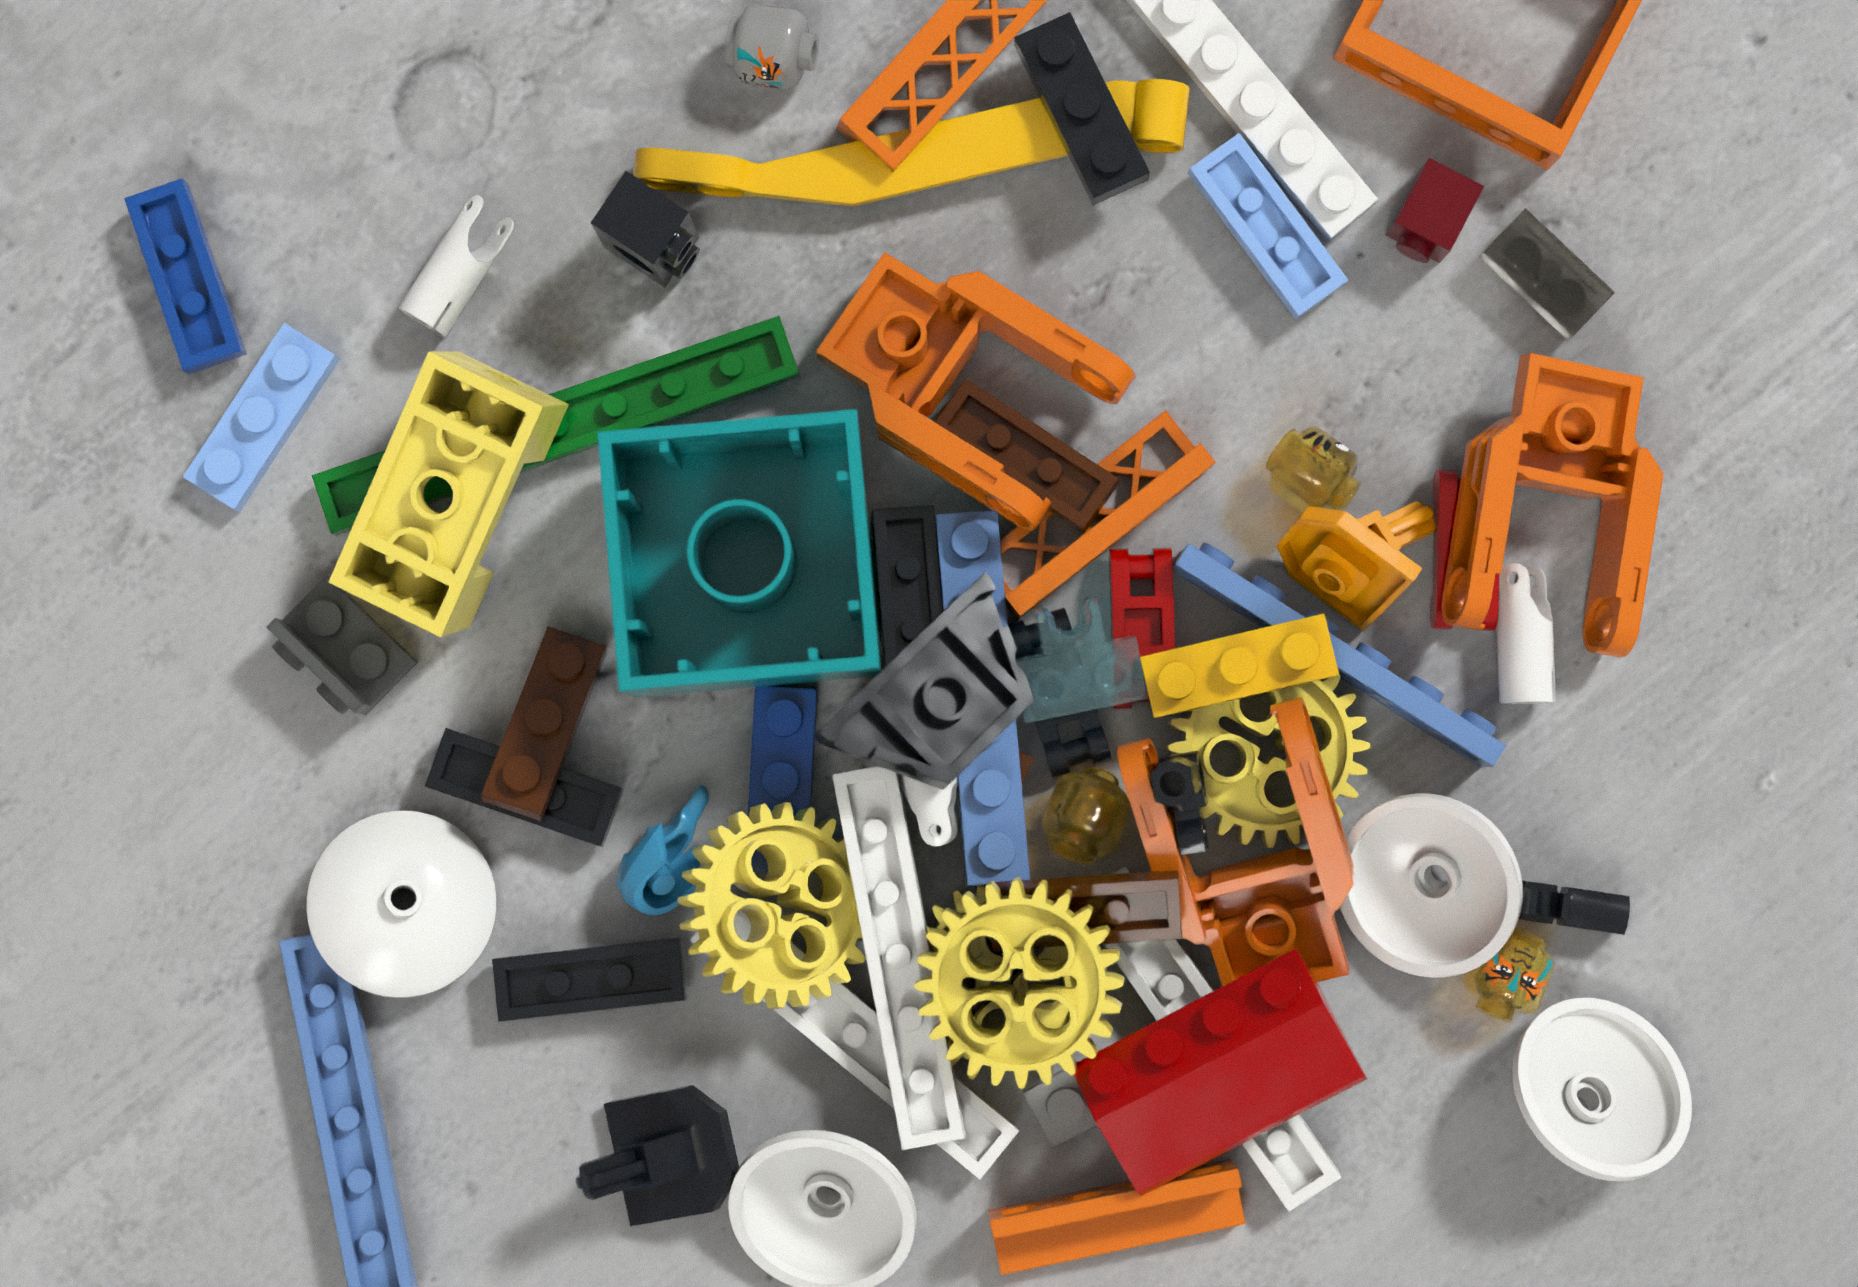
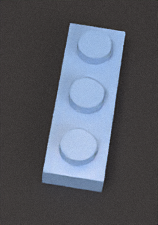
(1267, 226)
(261, 417)

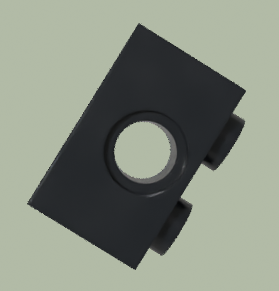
(647, 230)

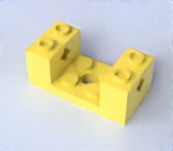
(476, 435)

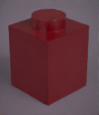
(1433, 212)

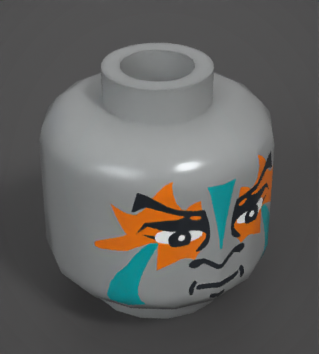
(771, 46)

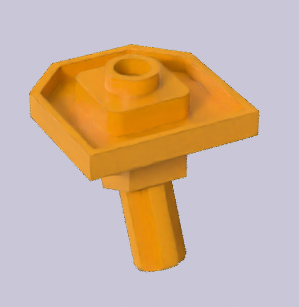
(1355, 561)

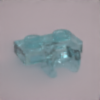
(1080, 666)

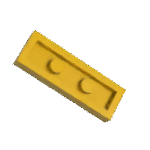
(1239, 666)

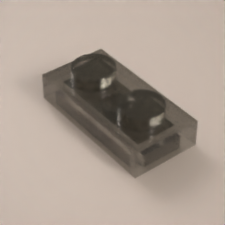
(1547, 274)

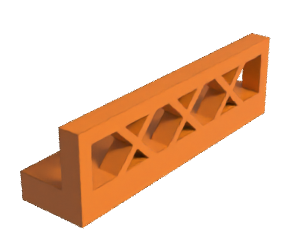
(913, 59)
(1117, 522)
(1115, 1218)

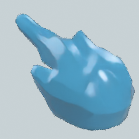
(653, 869)

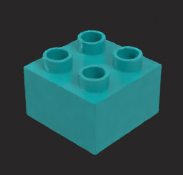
(739, 553)

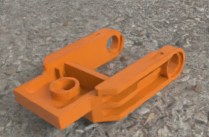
(913, 339)
(1573, 438)
(1265, 903)

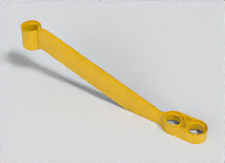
(948, 154)

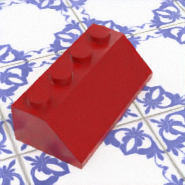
(1218, 1072)

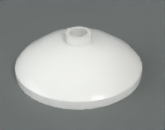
(1409, 914)
(391, 948)
(1624, 1075)
(816, 1233)

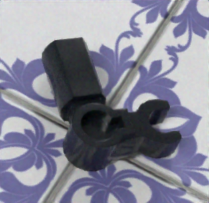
(1181, 787)
(1575, 907)

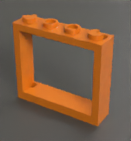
(1472, 105)

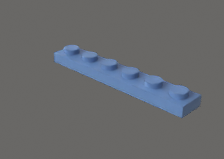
(1360, 667)
(992, 784)
(348, 1120)

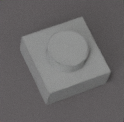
(1059, 1108)

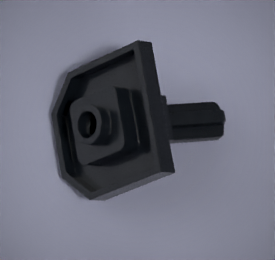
(668, 1156)

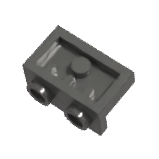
(342, 648)

